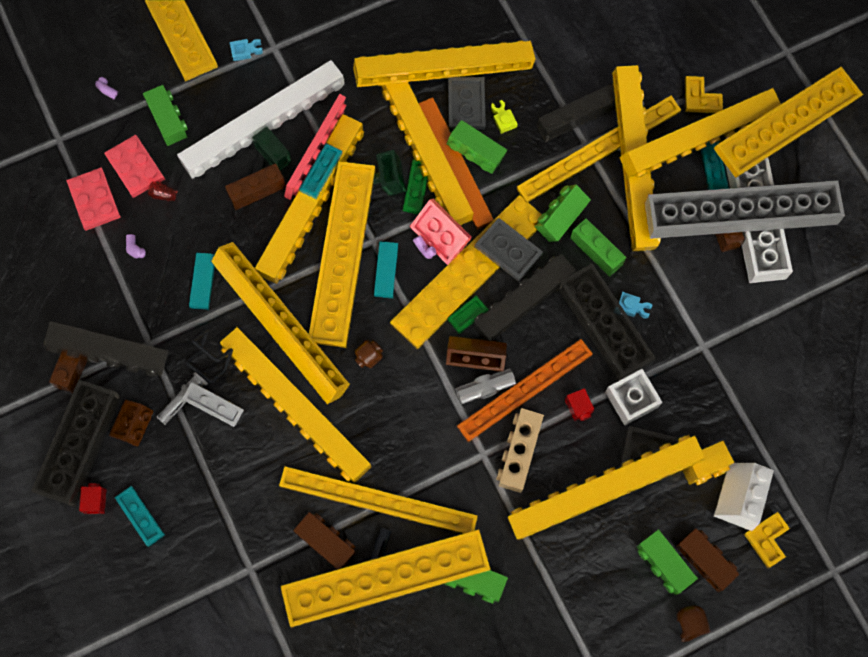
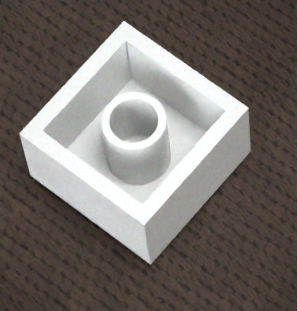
(633, 397)

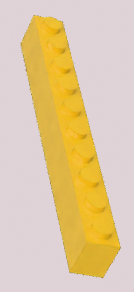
(443, 63)
(698, 134)
(633, 135)
(427, 151)
(305, 208)
(280, 323)
(296, 406)
(607, 487)

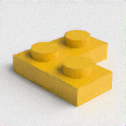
(697, 100)
(763, 539)

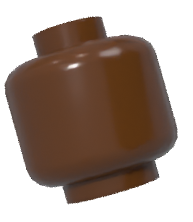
(368, 354)

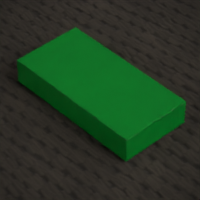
(466, 314)

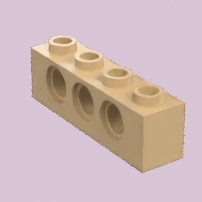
(531, 421)

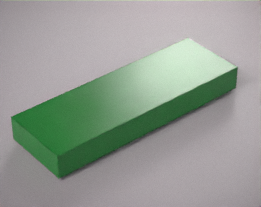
(415, 190)

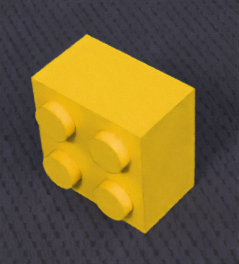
(716, 464)

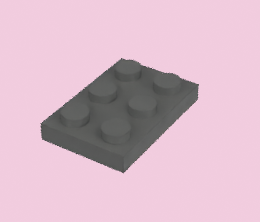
(466, 101)
(508, 249)

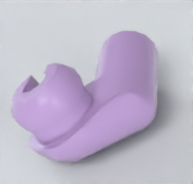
(102, 85)
(132, 249)
(428, 252)

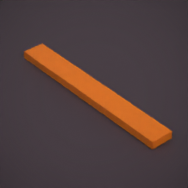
(482, 215)
(524, 390)

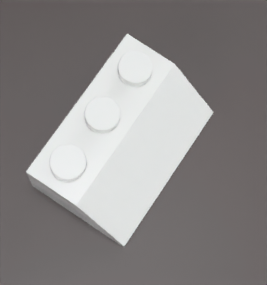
(744, 494)

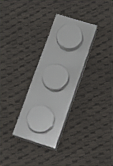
(212, 404)

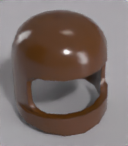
(693, 622)

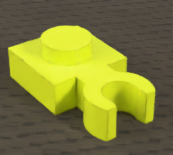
(504, 119)

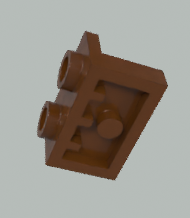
(131, 422)

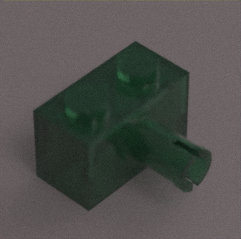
(390, 173)

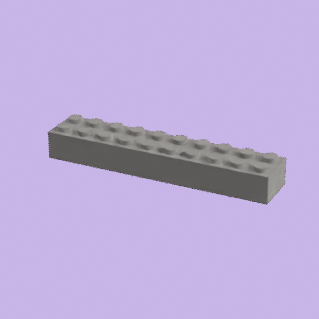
(744, 209)

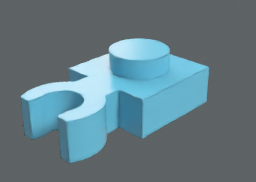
(242, 49)
(631, 305)

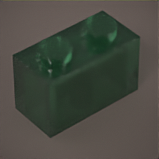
(272, 148)

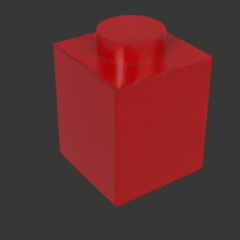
(579, 405)
(92, 499)

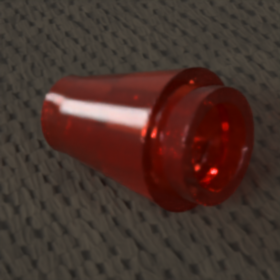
(162, 192)

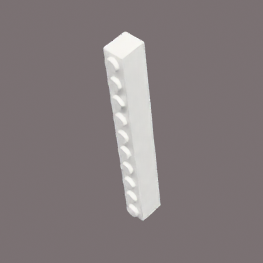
(270, 113)

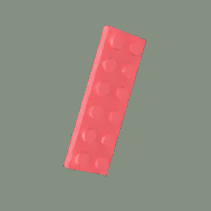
(315, 147)

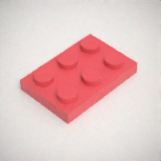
(134, 165)
(93, 199)
(440, 231)

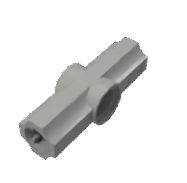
(485, 386)

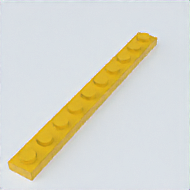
(591, 153)
(378, 501)

